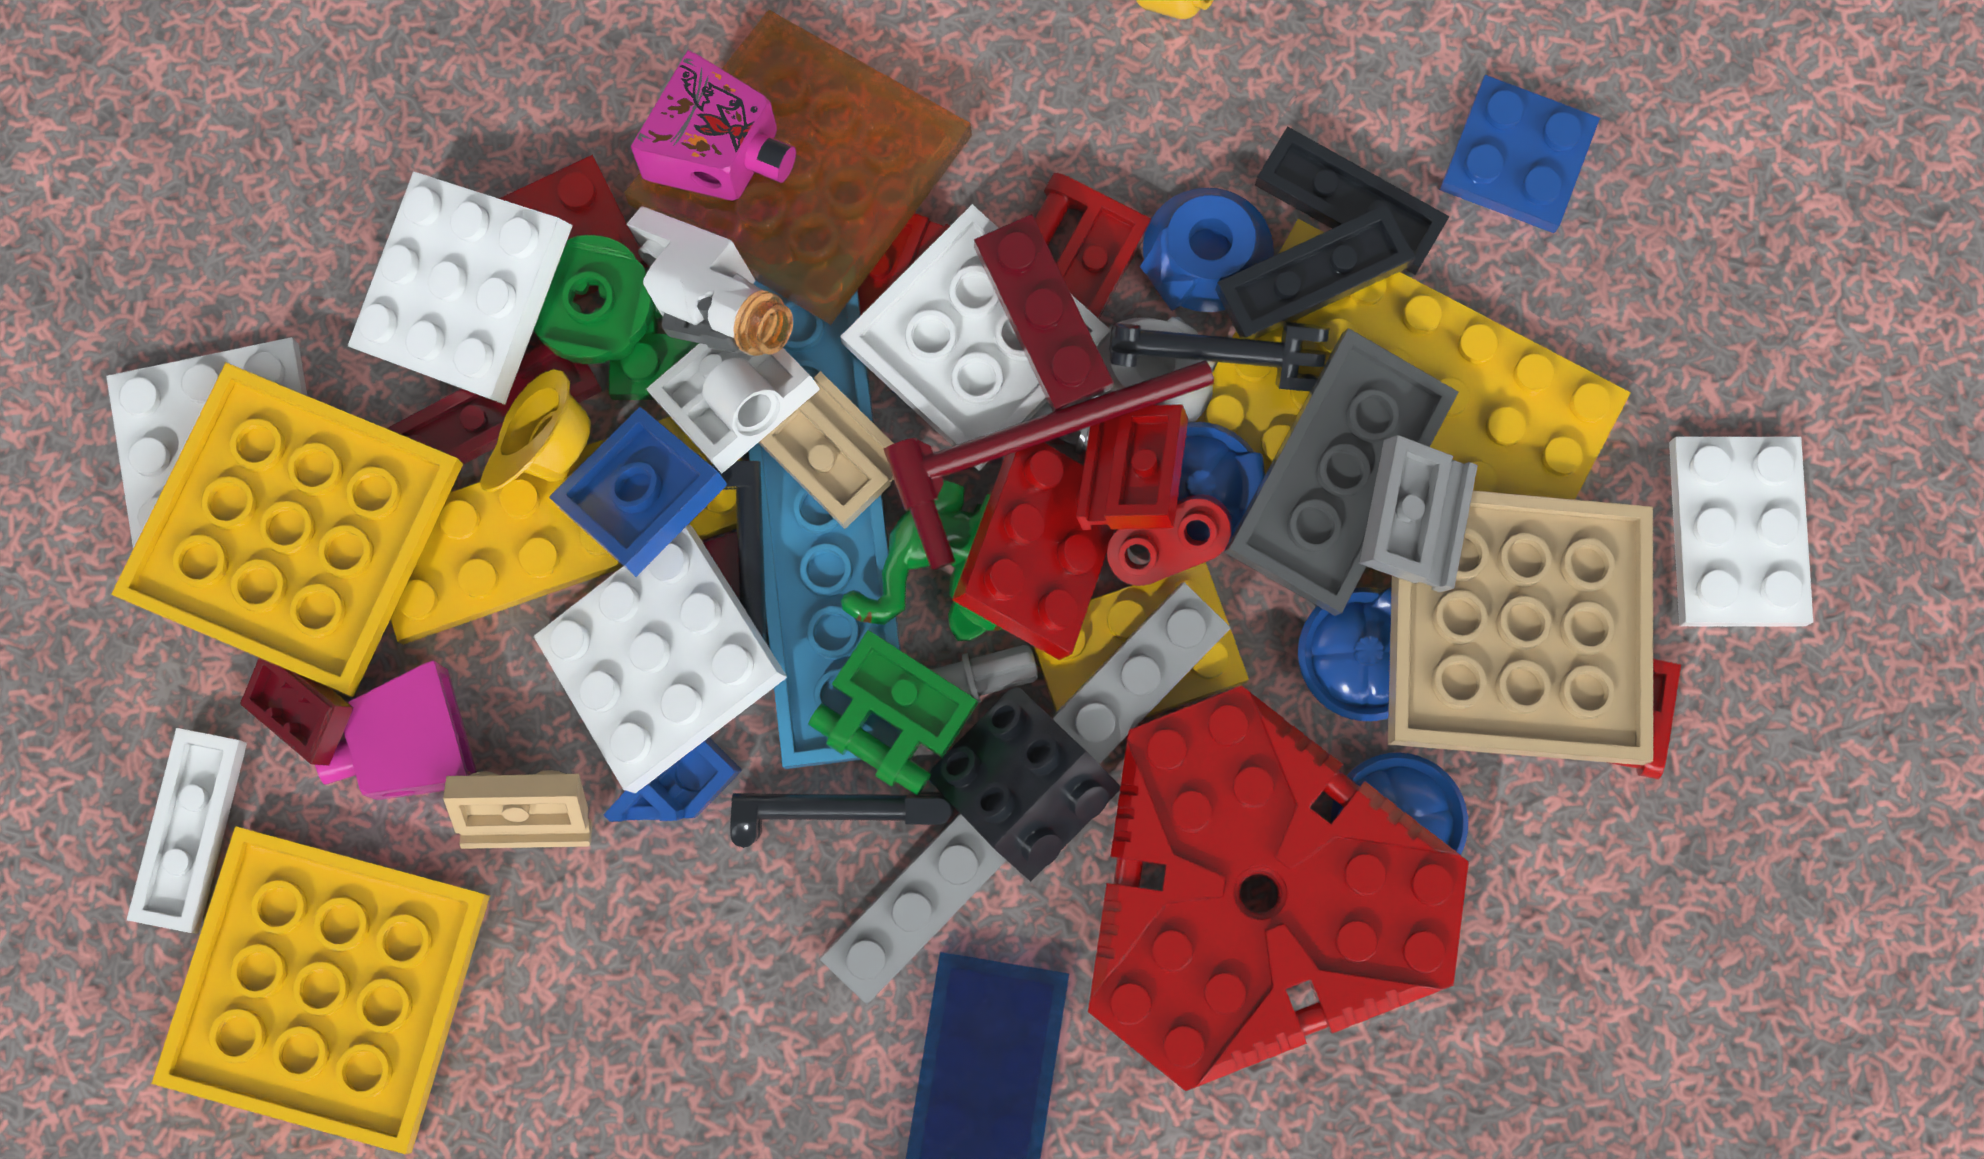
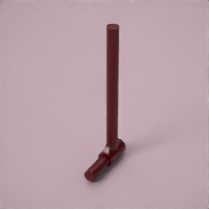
(920, 471)

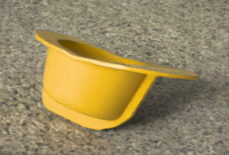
(539, 434)

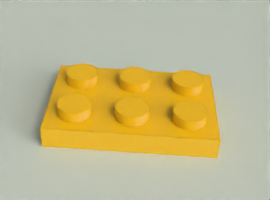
(1117, 615)

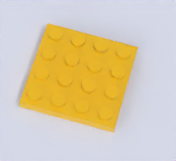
(288, 529)
(321, 990)

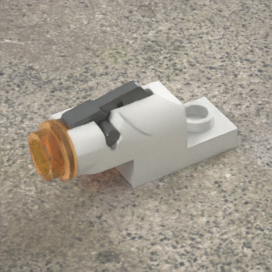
(707, 288)

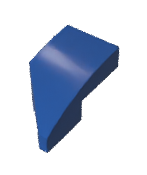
(681, 789)

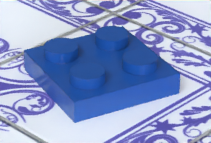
(1519, 154)
(638, 491)

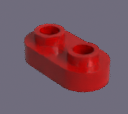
(1172, 548)

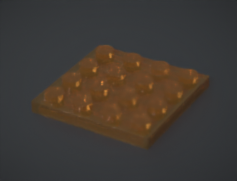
(857, 176)

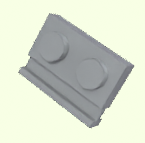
(1418, 514)

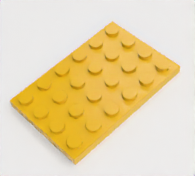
(1519, 406)

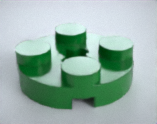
(609, 330)

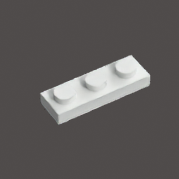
(187, 831)

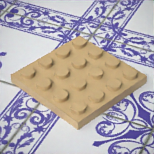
(1538, 638)

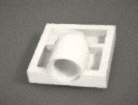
(731, 398)

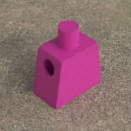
(403, 737)

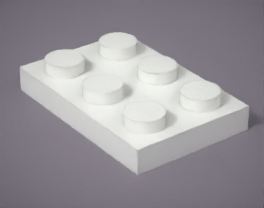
(1740, 531)

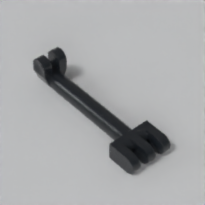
(1130, 340)
(746, 480)
(752, 808)

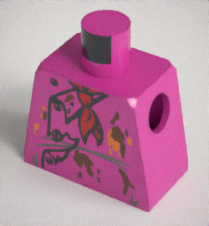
(710, 134)

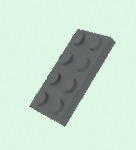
(1319, 490)

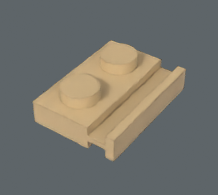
(833, 452)
(518, 810)

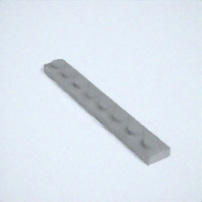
(959, 857)

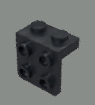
(1023, 782)

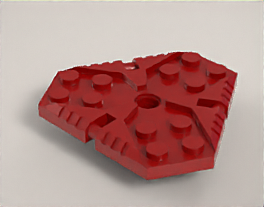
(1358, 910)

